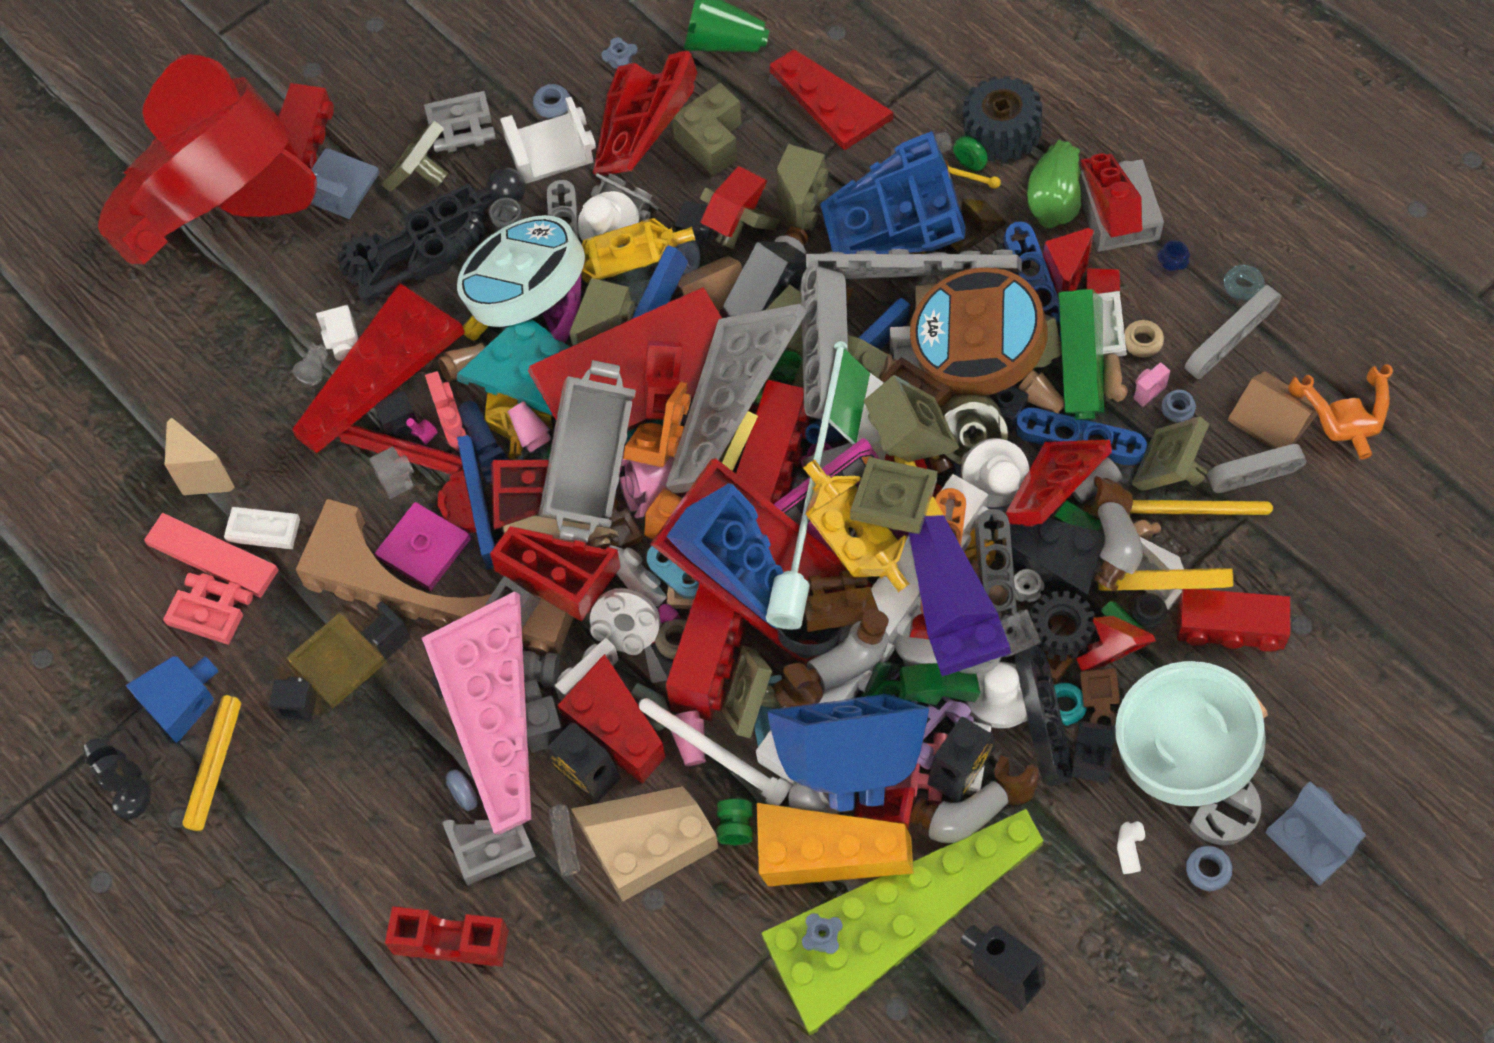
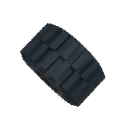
(1003, 117)

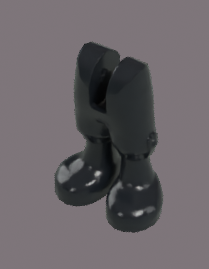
(118, 775)

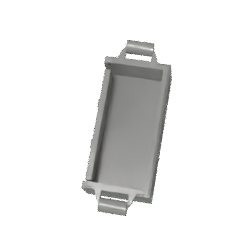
(587, 452)

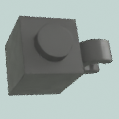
(541, 718)

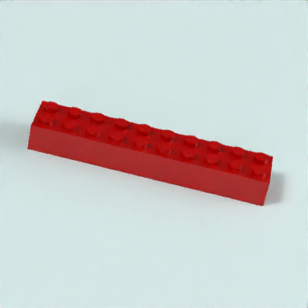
(712, 626)

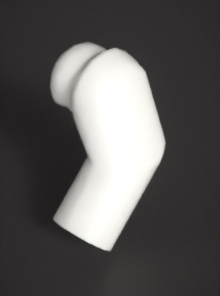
(1126, 846)

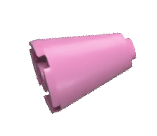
(643, 484)

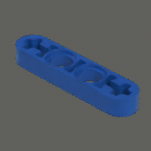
(1042, 280)
(1082, 430)

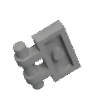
(459, 114)

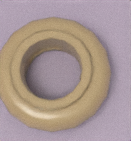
(1143, 327)

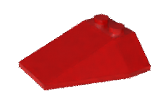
(640, 110)

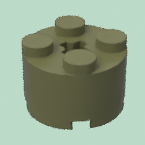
(976, 411)

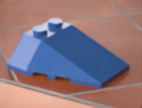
(897, 204)

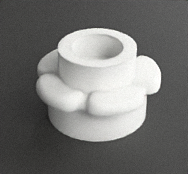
(1030, 578)

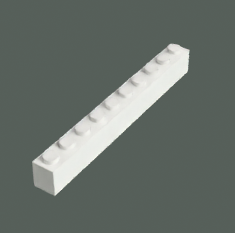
(898, 608)

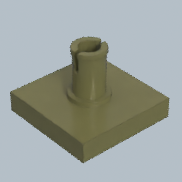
(415, 159)
(755, 218)
(1172, 456)
(893, 495)
(748, 692)

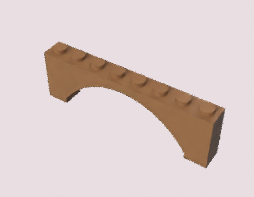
(343, 564)

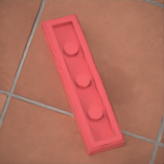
(211, 555)

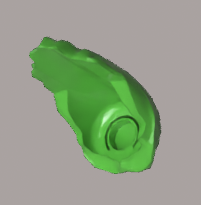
(1055, 186)

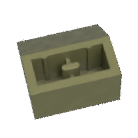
(801, 186)

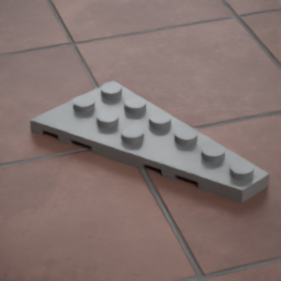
(902, 264)
(732, 376)

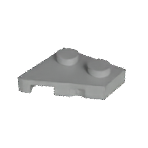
(485, 853)

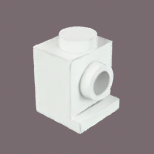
(338, 330)

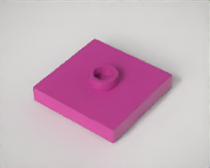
(422, 546)

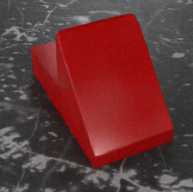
(1116, 642)

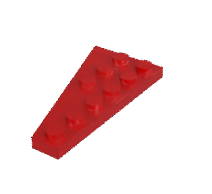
(389, 351)

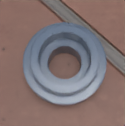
(1180, 398)

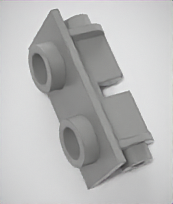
(638, 196)

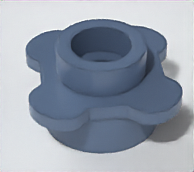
(618, 59)
(822, 944)

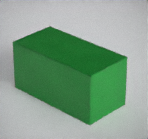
(1073, 515)

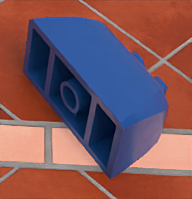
(850, 746)

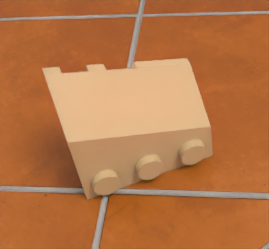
(646, 837)

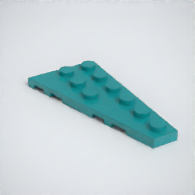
(505, 365)

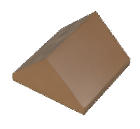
(715, 277)
(1271, 412)

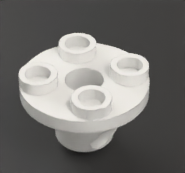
(606, 213)
(996, 469)
(625, 620)
(1000, 698)

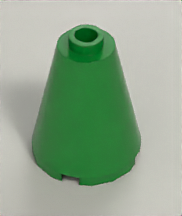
(724, 28)

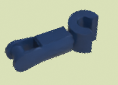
(481, 437)

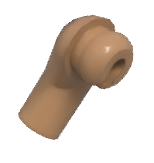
(1113, 378)

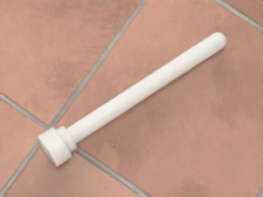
(773, 789)

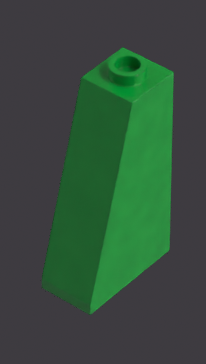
(1082, 352)

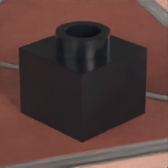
(690, 216)
(1011, 403)
(394, 413)
(293, 699)

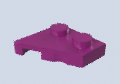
(563, 313)

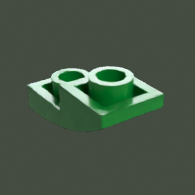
(926, 685)

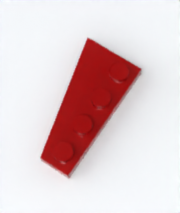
(832, 102)
(1054, 477)

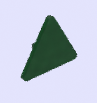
(882, 672)

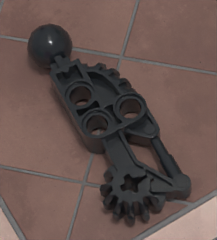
(442, 234)

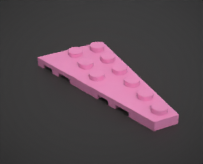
(484, 690)

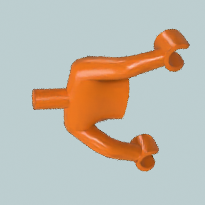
(1348, 417)

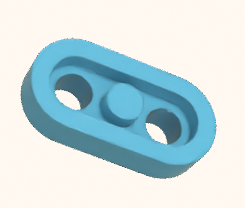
(671, 575)

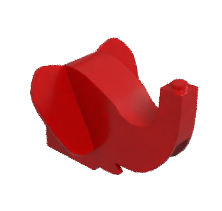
(210, 150)

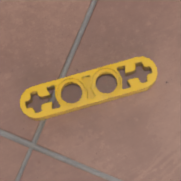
(1175, 579)

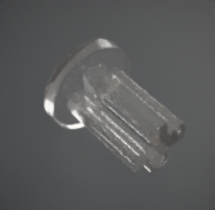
(309, 369)

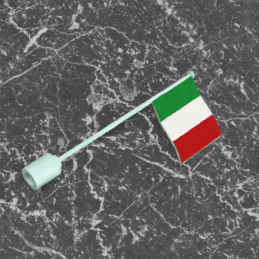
(849, 415)

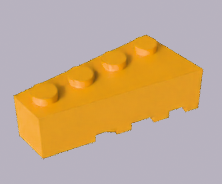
(823, 847)

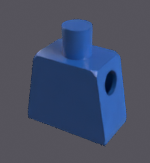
(175, 694)

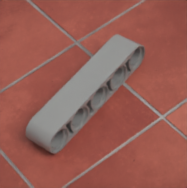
(822, 326)

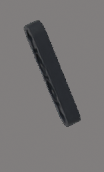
(1044, 716)

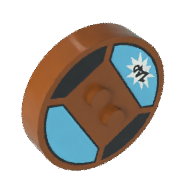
(979, 331)

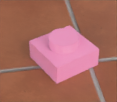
(1151, 383)

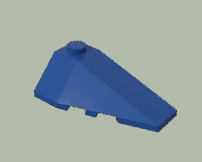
(729, 546)

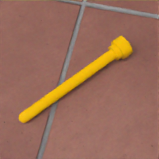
(1201, 507)

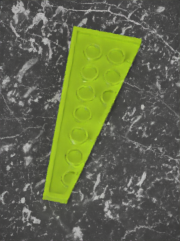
(893, 918)

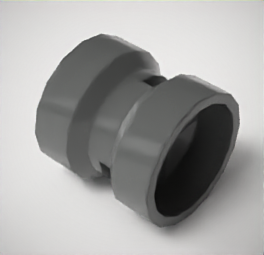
(504, 212)
(544, 668)

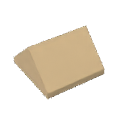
(193, 464)

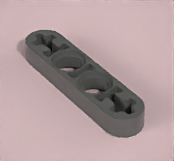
(1004, 576)

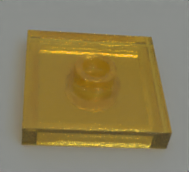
(336, 660)

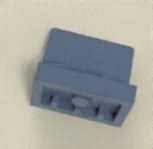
(341, 182)
(1317, 833)

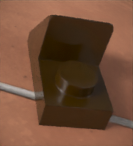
(980, 223)

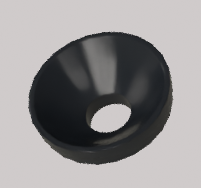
(826, 640)

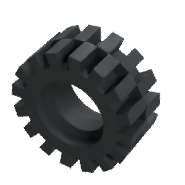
(1070, 608)

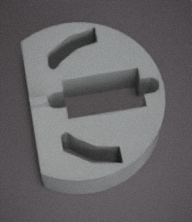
(1229, 829)

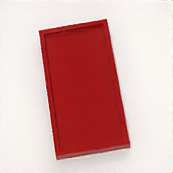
(684, 320)
(778, 527)

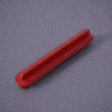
(414, 452)

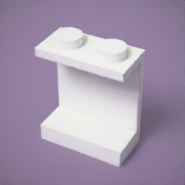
(550, 145)

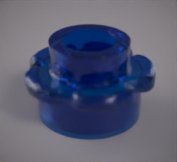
(1174, 249)

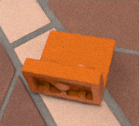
(657, 443)

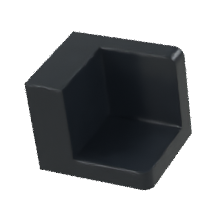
(387, 632)

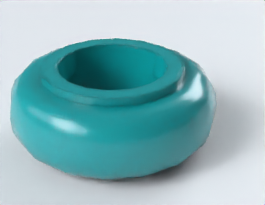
(1074, 693)

